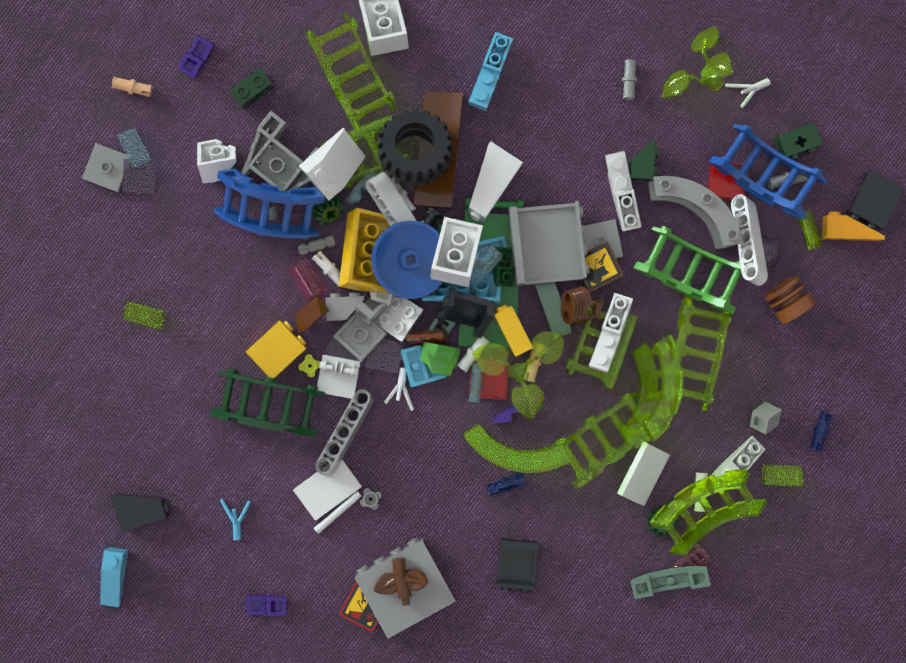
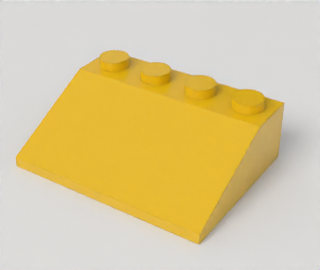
(360, 236)

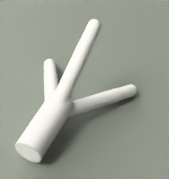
(750, 88)
(400, 385)

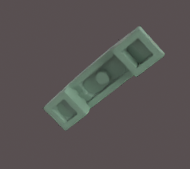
(551, 305)
(670, 579)

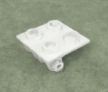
(399, 317)
(338, 376)

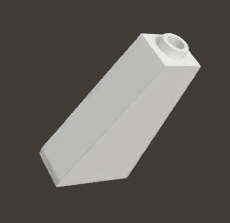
(494, 177)

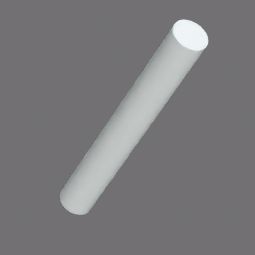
(337, 512)

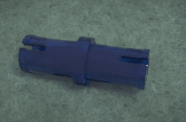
(821, 431)
(506, 484)

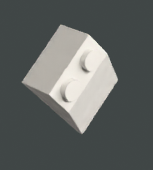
(384, 26)
(333, 164)
(456, 252)

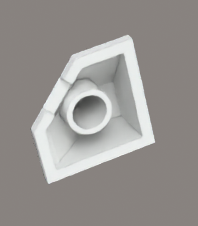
(214, 157)

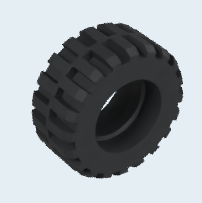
(421, 125)

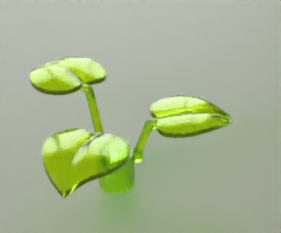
(711, 74)
(493, 359)

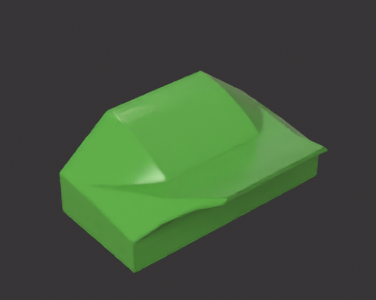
(440, 358)

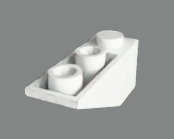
(742, 458)

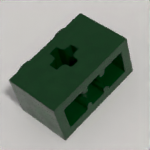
(252, 88)
(807, 134)

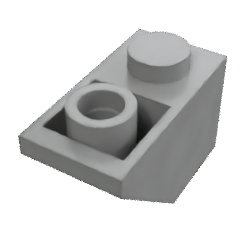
(342, 307)

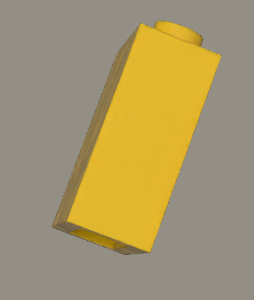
(512, 330)
(277, 349)

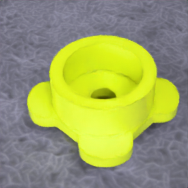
(304, 365)

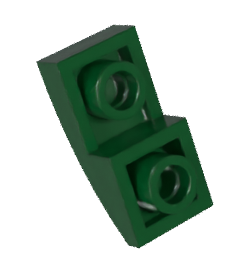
(503, 272)

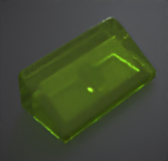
(810, 231)
(143, 315)
(782, 475)

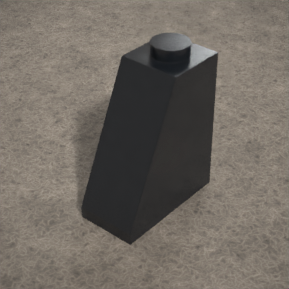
(138, 510)

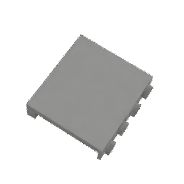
(548, 244)
(423, 603)

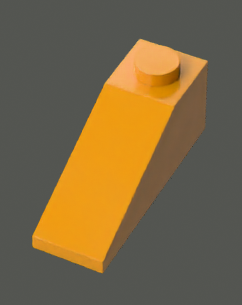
(846, 228)

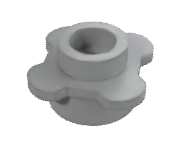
(366, 502)

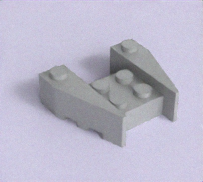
(274, 160)

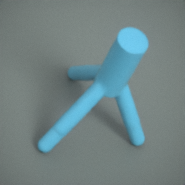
(236, 522)

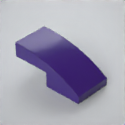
(196, 57)
(504, 416)
(266, 605)

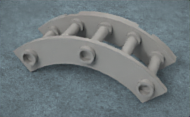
(701, 202)

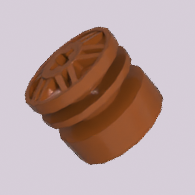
(789, 299)

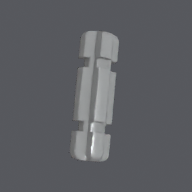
(316, 245)

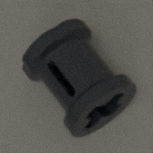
(430, 217)

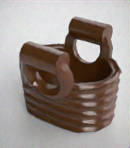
(575, 306)

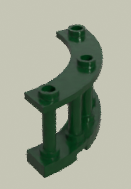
(262, 420)

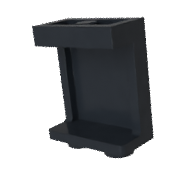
(875, 201)
(467, 311)
(517, 564)

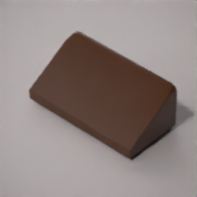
(310, 314)

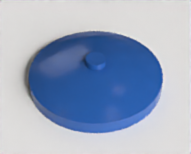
(405, 258)

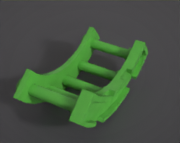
(684, 285)

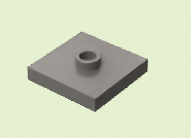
(105, 167)
(602, 232)
(360, 337)

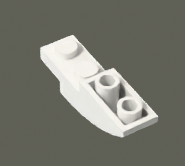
(622, 191)
(611, 333)

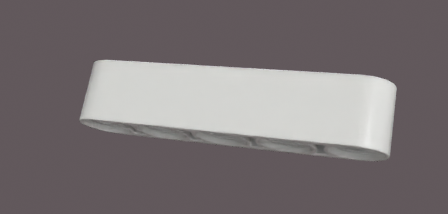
(388, 199)
(751, 250)

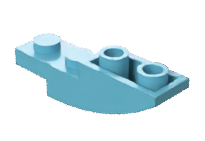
(490, 71)

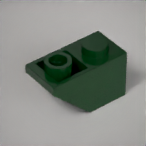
(642, 165)

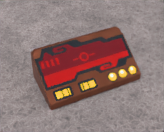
(432, 336)

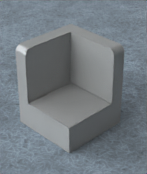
(369, 310)
(765, 418)

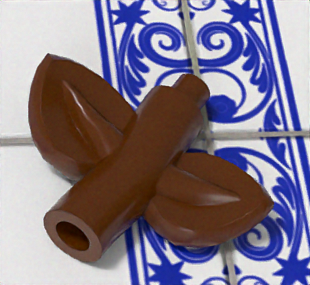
(401, 581)

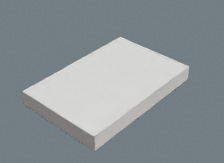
(643, 474)
(323, 492)

